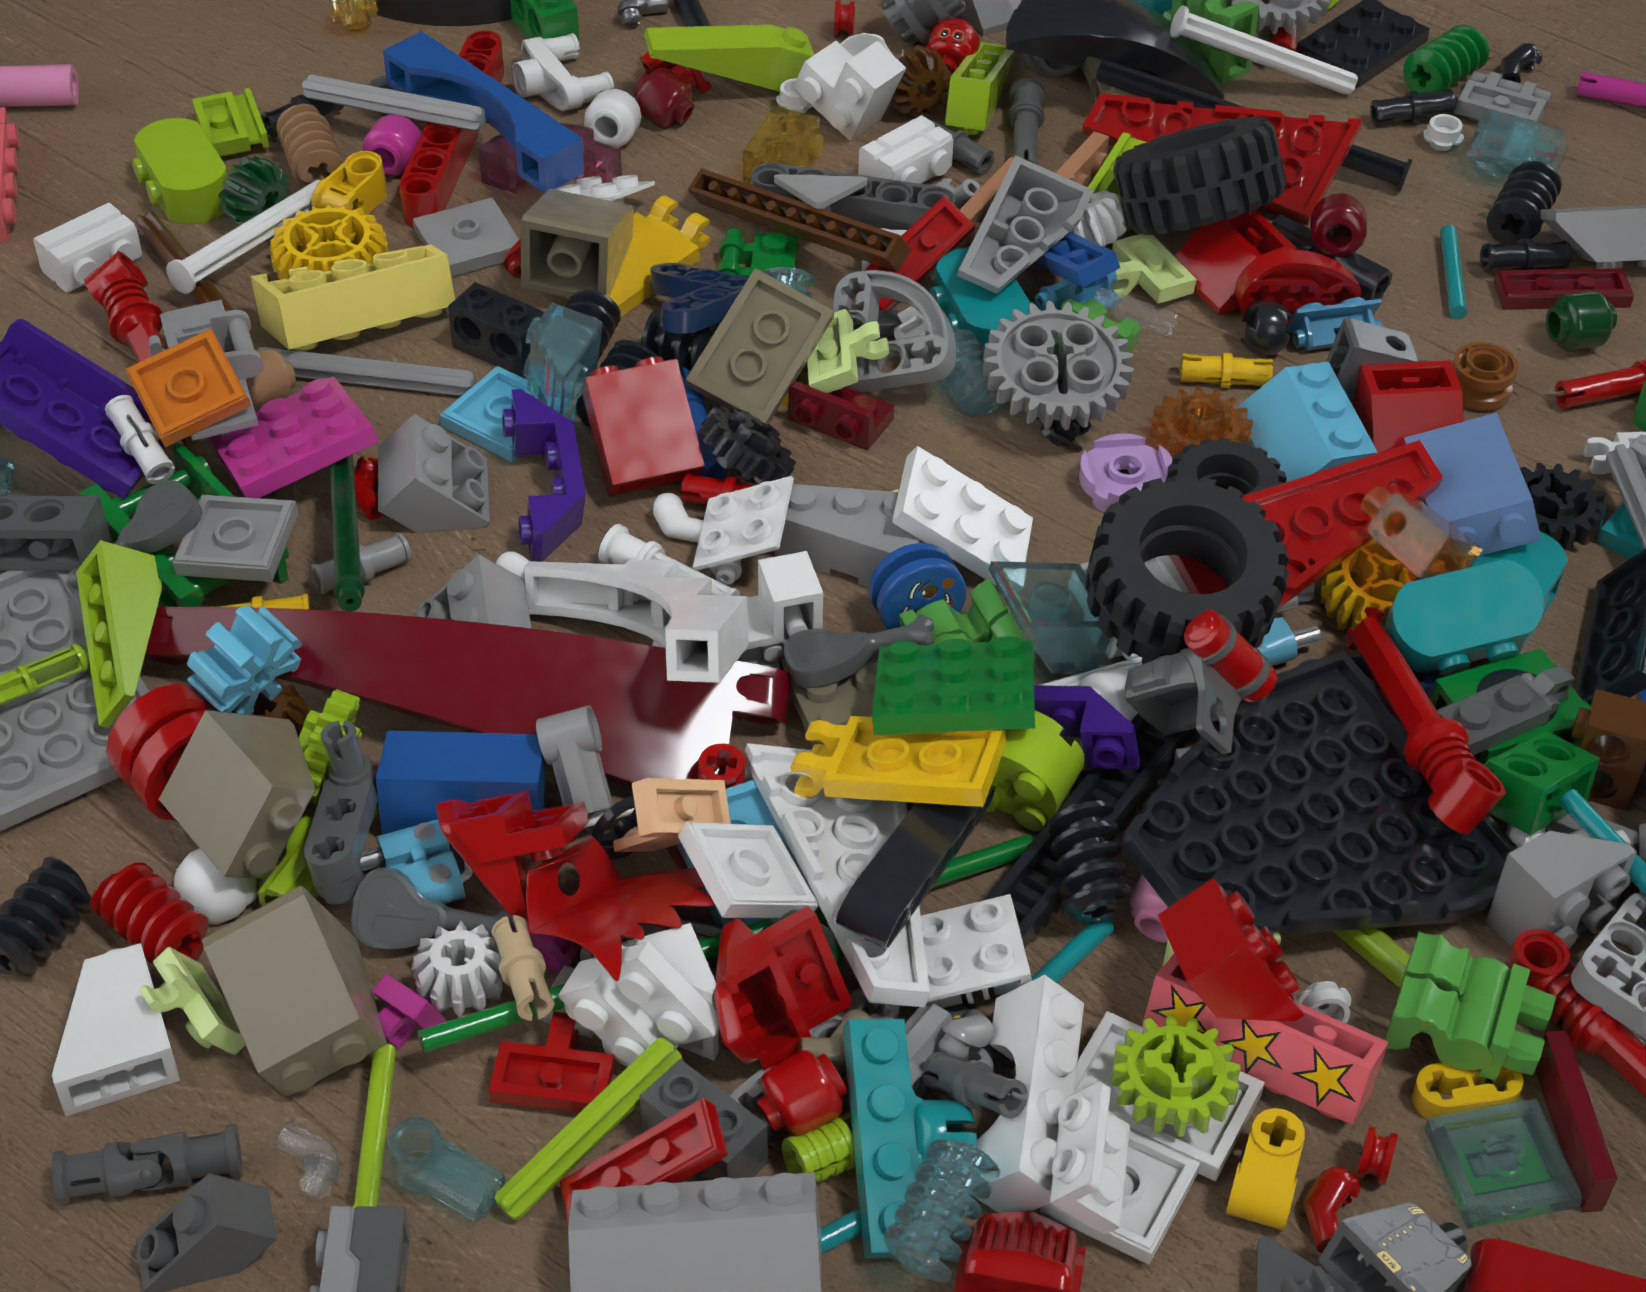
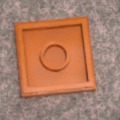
(188, 387)

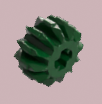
(252, 189)

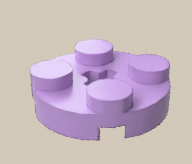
(1101, 466)

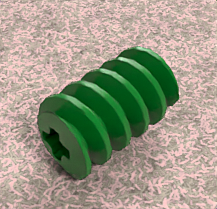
(1446, 60)

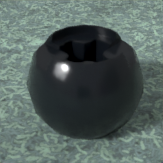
(1266, 327)

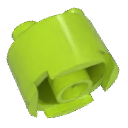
(1035, 773)

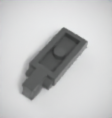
(1510, 707)

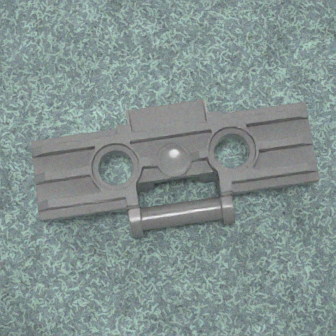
(233, 336)

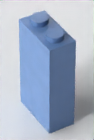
(1480, 484)

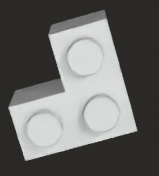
(849, 88)
(785, 604)

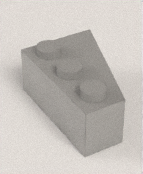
(842, 529)

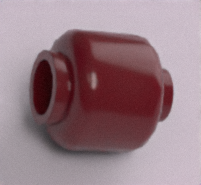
(664, 97)
(1338, 225)

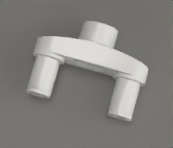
(545, 75)

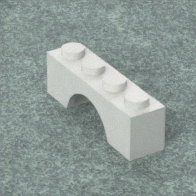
(1040, 1033)

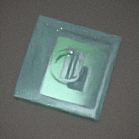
(1502, 1163)

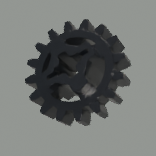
(746, 445)
(1565, 504)

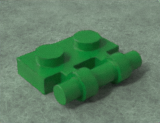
(766, 252)

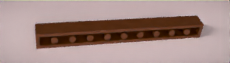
(800, 220)

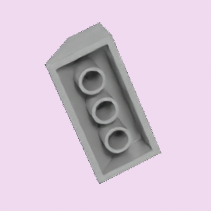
(698, 1236)

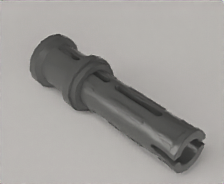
(1026, 117)

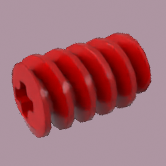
(149, 912)

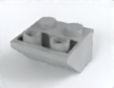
(432, 479)
(480, 594)
(1560, 886)

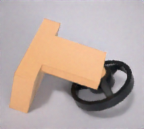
(660, 813)

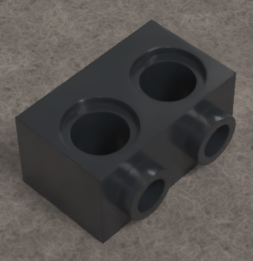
(492, 327)

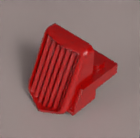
(506, 839)
(775, 986)
(1020, 1255)

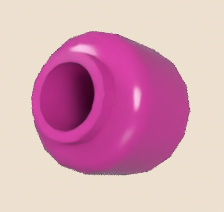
(394, 140)

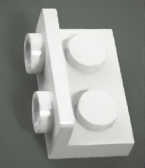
(1090, 1159)

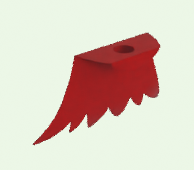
(606, 903)

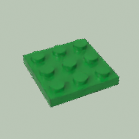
(954, 686)

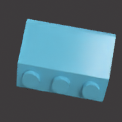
(1306, 421)

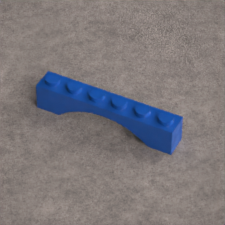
(542, 146)

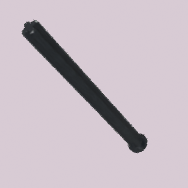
(1170, 93)

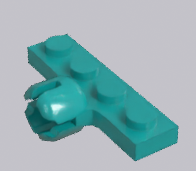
(890, 1123)

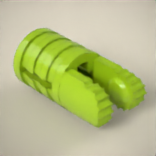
(822, 1151)

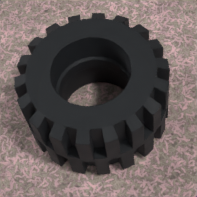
(1229, 465)

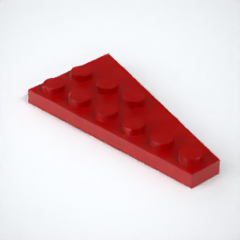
(1308, 147)
(1324, 515)

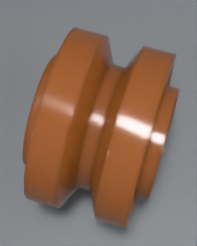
(1485, 375)

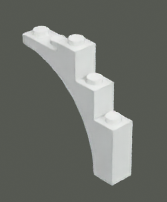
(698, 629)

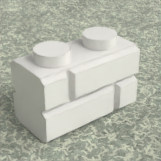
(908, 153)
(85, 243)

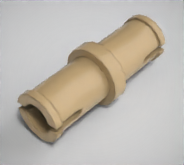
(522, 968)

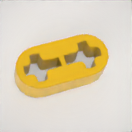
(1465, 1090)

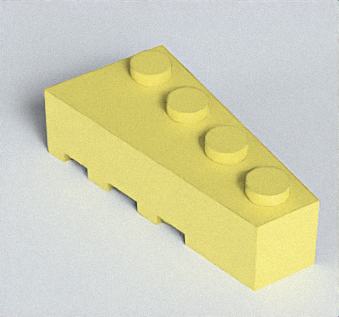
(353, 296)

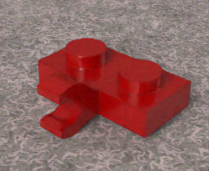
(551, 1074)

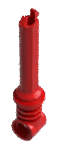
(132, 316)
(1435, 745)
(1584, 1022)

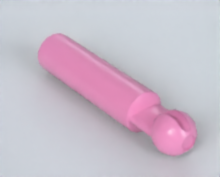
(38, 85)

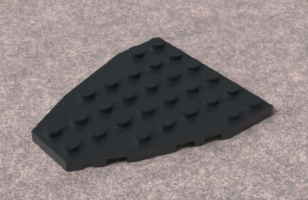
(1315, 816)

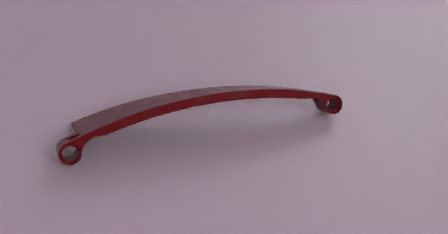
(507, 679)

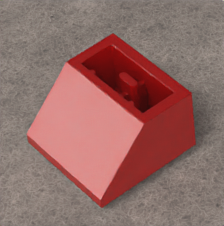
(1222, 251)
(1406, 400)
(1229, 958)

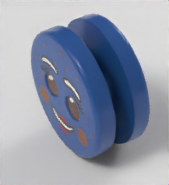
(914, 579)

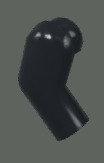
(1523, 55)

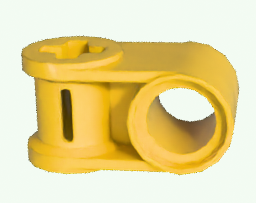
(356, 182)
(1268, 1170)

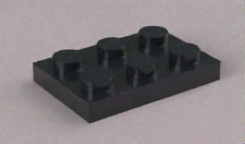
(1365, 40)

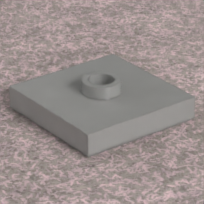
(469, 234)
(237, 538)

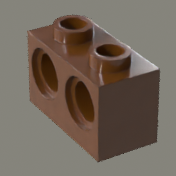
(1617, 735)

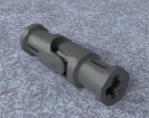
(140, 1165)

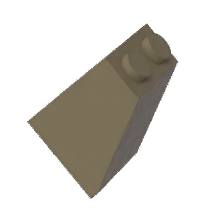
(574, 243)
(240, 790)
(296, 991)

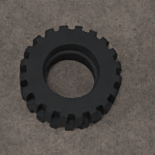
(1200, 175)
(1189, 522)

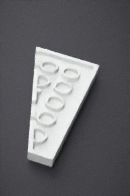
(832, 847)

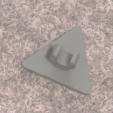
(820, 190)

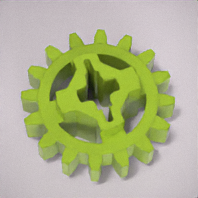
(339, 708)
(1175, 1075)

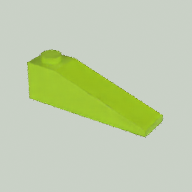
(740, 52)
(978, 87)
(118, 608)

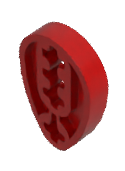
(1295, 280)

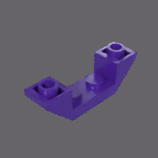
(539, 431)
(1105, 733)

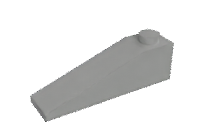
(1022, 223)

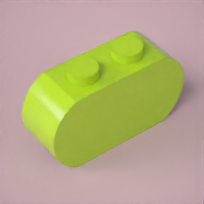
(180, 170)

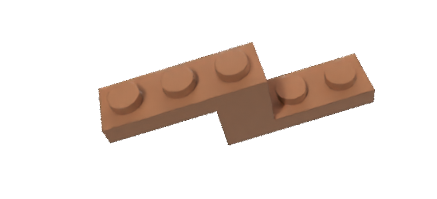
(1079, 168)

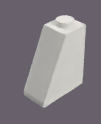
(112, 1036)

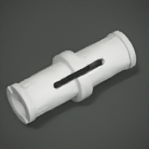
(139, 439)

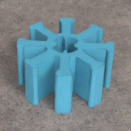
(244, 661)

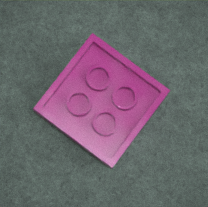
(294, 438)

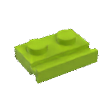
(230, 122)

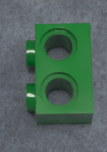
(545, 18)
(1537, 777)

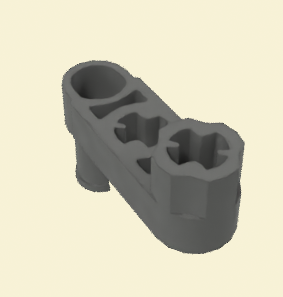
(341, 817)

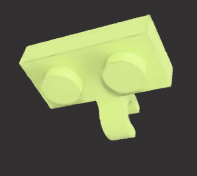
(1152, 267)
(834, 358)
(192, 990)

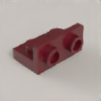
(840, 413)

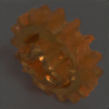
(1197, 419)

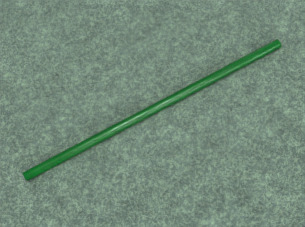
(506, 1013)

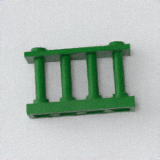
(198, 478)

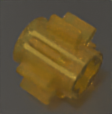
(353, 13)

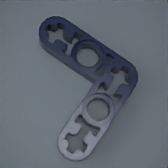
(699, 295)

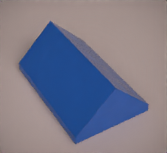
(437, 767)

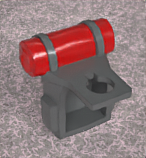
(1201, 681)

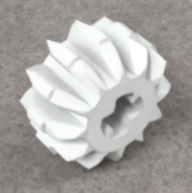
(1102, 219)
(458, 969)

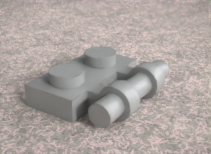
(1503, 96)

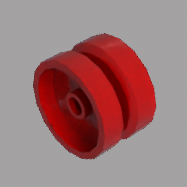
(152, 738)

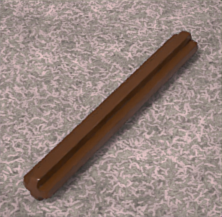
(169, 249)

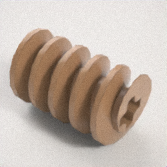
(308, 144)

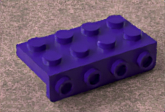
(60, 404)

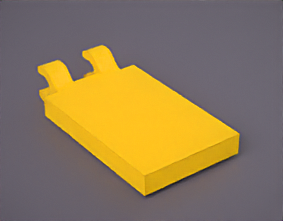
(653, 243)
(899, 767)

